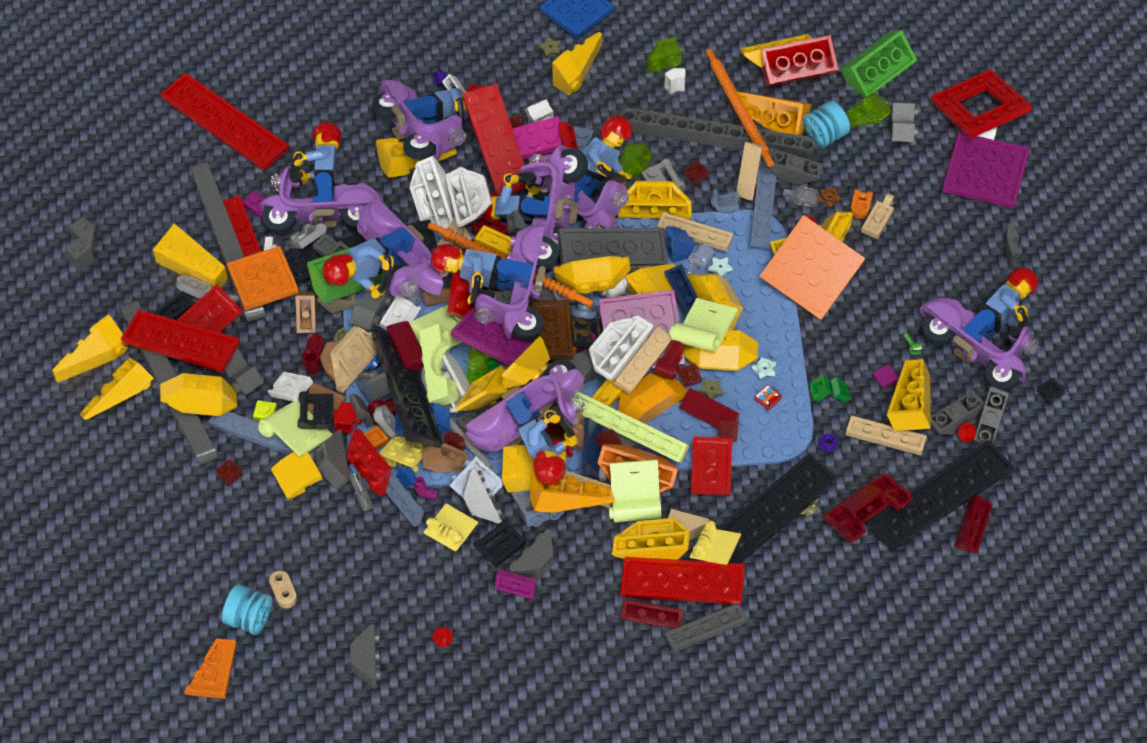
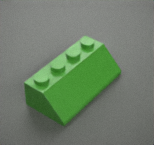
(879, 63)
(329, 292)

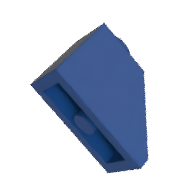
(678, 243)

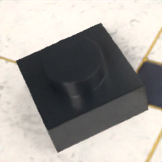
(1051, 390)

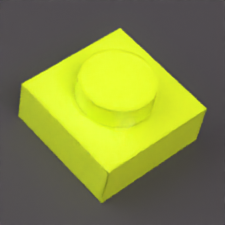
(263, 410)

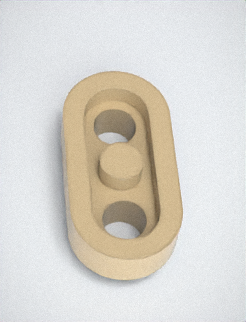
(281, 588)

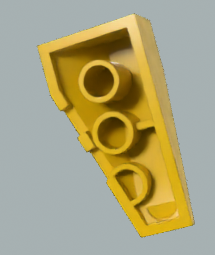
(573, 65)
(127, 381)

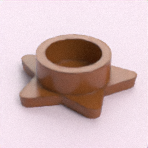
(826, 193)

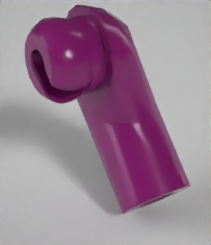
(423, 491)

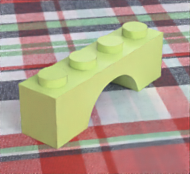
(434, 344)

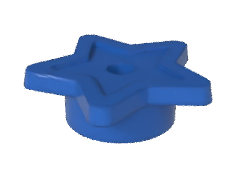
(373, 363)
(406, 476)

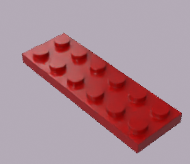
(494, 136)
(180, 340)
(682, 580)

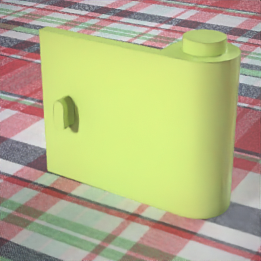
(436, 317)
(704, 325)
(284, 424)
(635, 492)

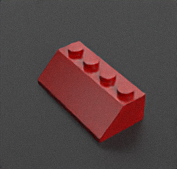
(798, 61)

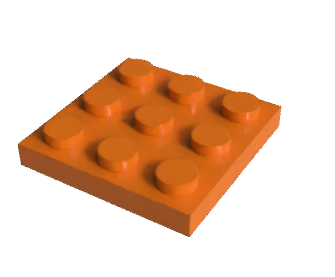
(262, 278)

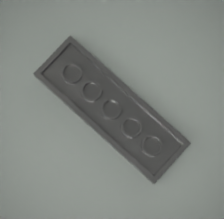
(641, 245)

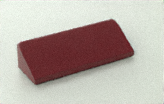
(406, 345)
(707, 409)
(973, 524)
(652, 613)

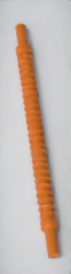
(738, 105)
(449, 234)

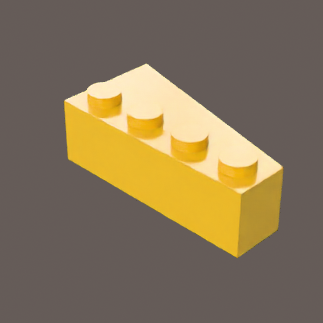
(186, 257)
(911, 400)

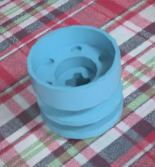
(826, 124)
(247, 609)

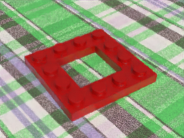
(949, 103)

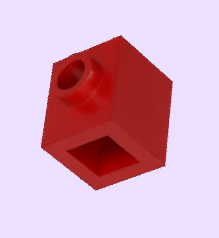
(345, 418)

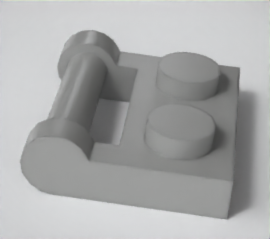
(655, 173)
(305, 237)

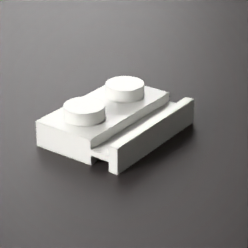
(399, 311)
(289, 386)

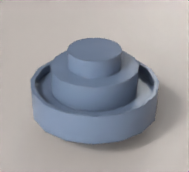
(583, 311)

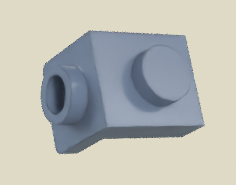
(726, 202)

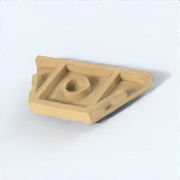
(351, 357)

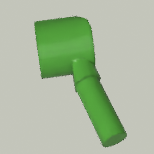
(915, 348)

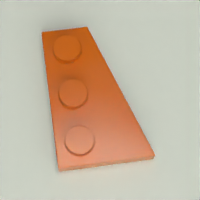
(215, 672)

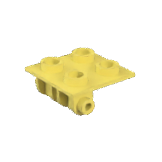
(403, 453)
(450, 527)
(715, 544)

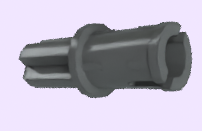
(361, 491)

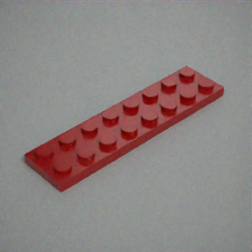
(225, 121)

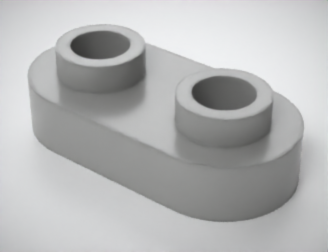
(192, 286)
(386, 420)

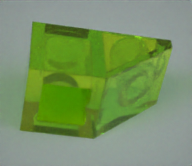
(664, 55)
(869, 111)
(635, 159)
(477, 365)

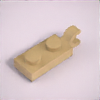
(878, 217)

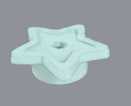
(717, 270)
(767, 364)

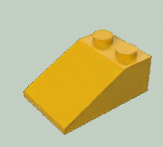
(648, 280)
(483, 391)
(517, 468)

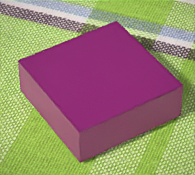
(885, 377)

